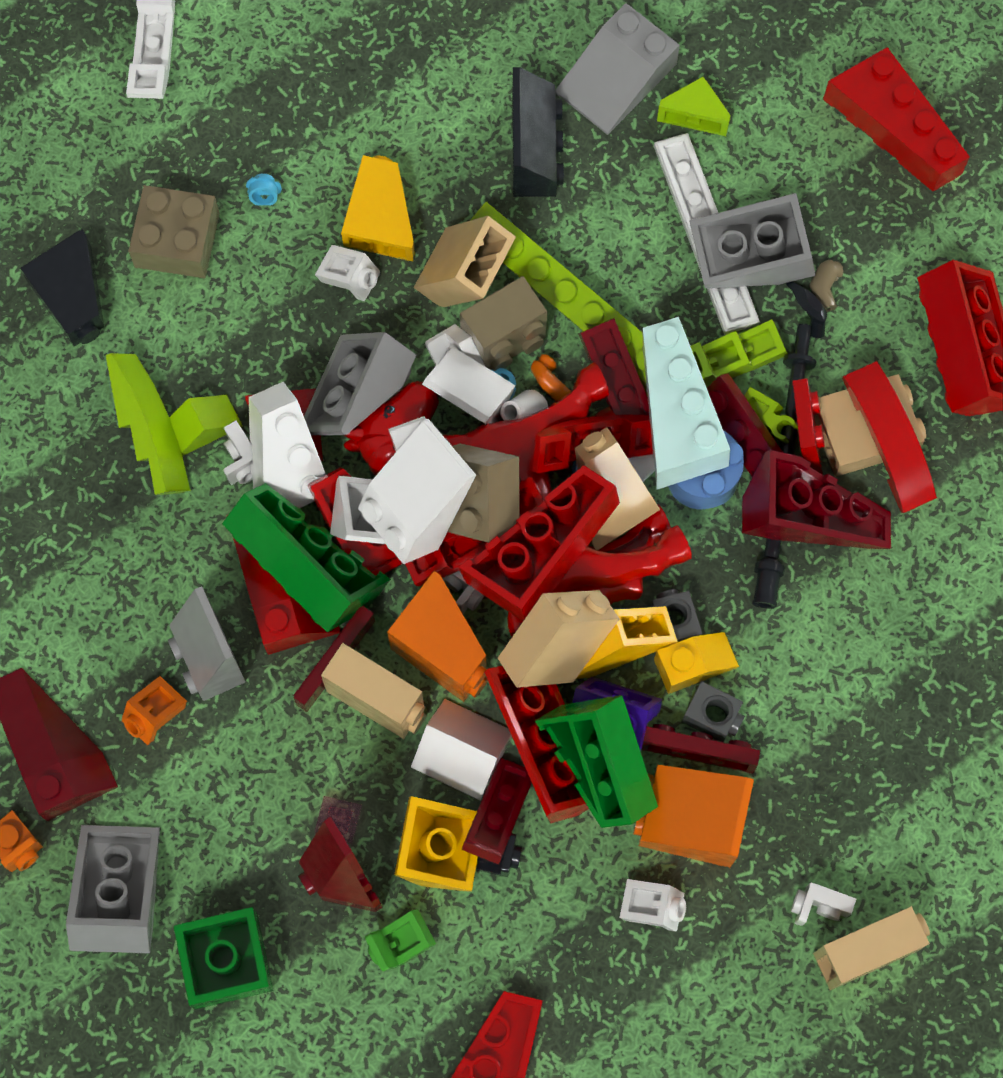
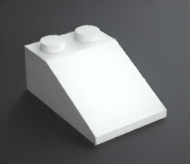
(417, 494)

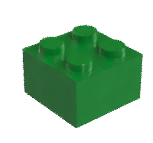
(223, 958)

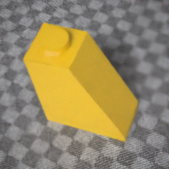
(378, 211)
(634, 636)

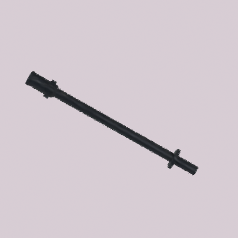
(769, 568)

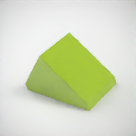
(695, 108)
(202, 421)

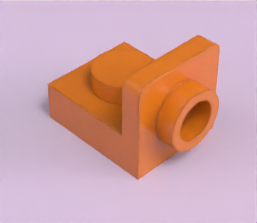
(152, 709)
(17, 843)

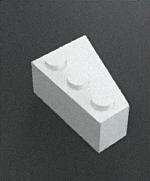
(282, 445)

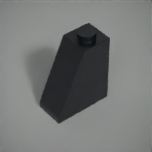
(68, 287)

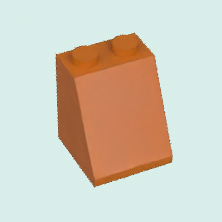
(439, 640)
(696, 814)

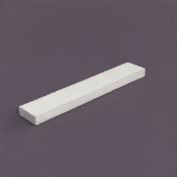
(695, 201)

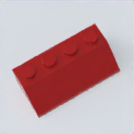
(967, 335)
(550, 778)

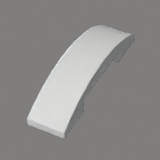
(152, 49)

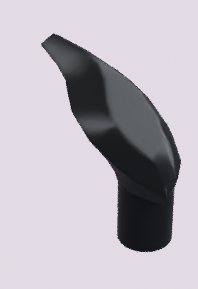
(812, 306)

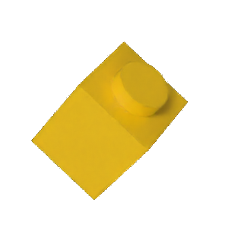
(694, 660)

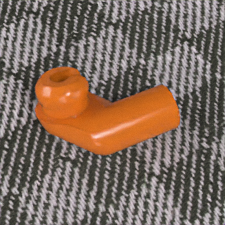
(542, 372)

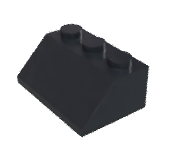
(535, 136)

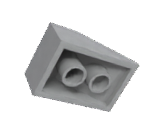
(618, 68)
(753, 245)
(357, 381)
(204, 648)
(113, 889)

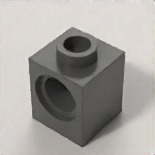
(683, 604)
(706, 697)

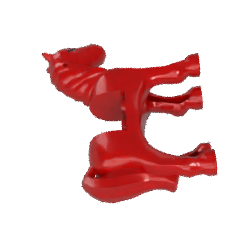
(613, 568)

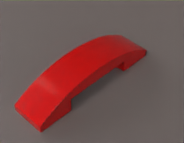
(892, 435)
(557, 443)
(457, 548)

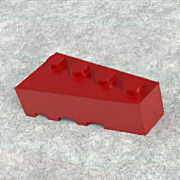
(898, 118)
(542, 543)

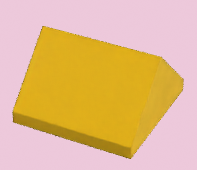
(433, 846)

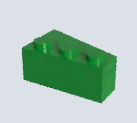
(605, 758)

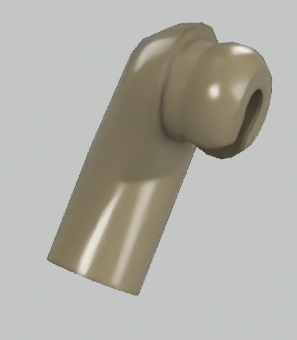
(821, 283)

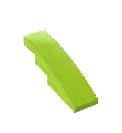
(738, 352)
(142, 410)

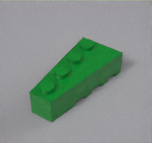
(303, 557)

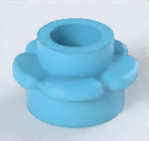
(263, 185)

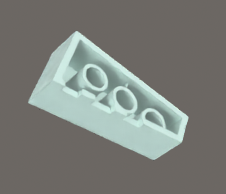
(681, 413)

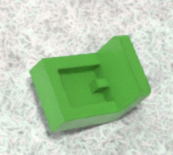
(399, 941)

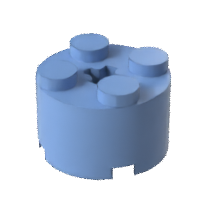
(714, 487)

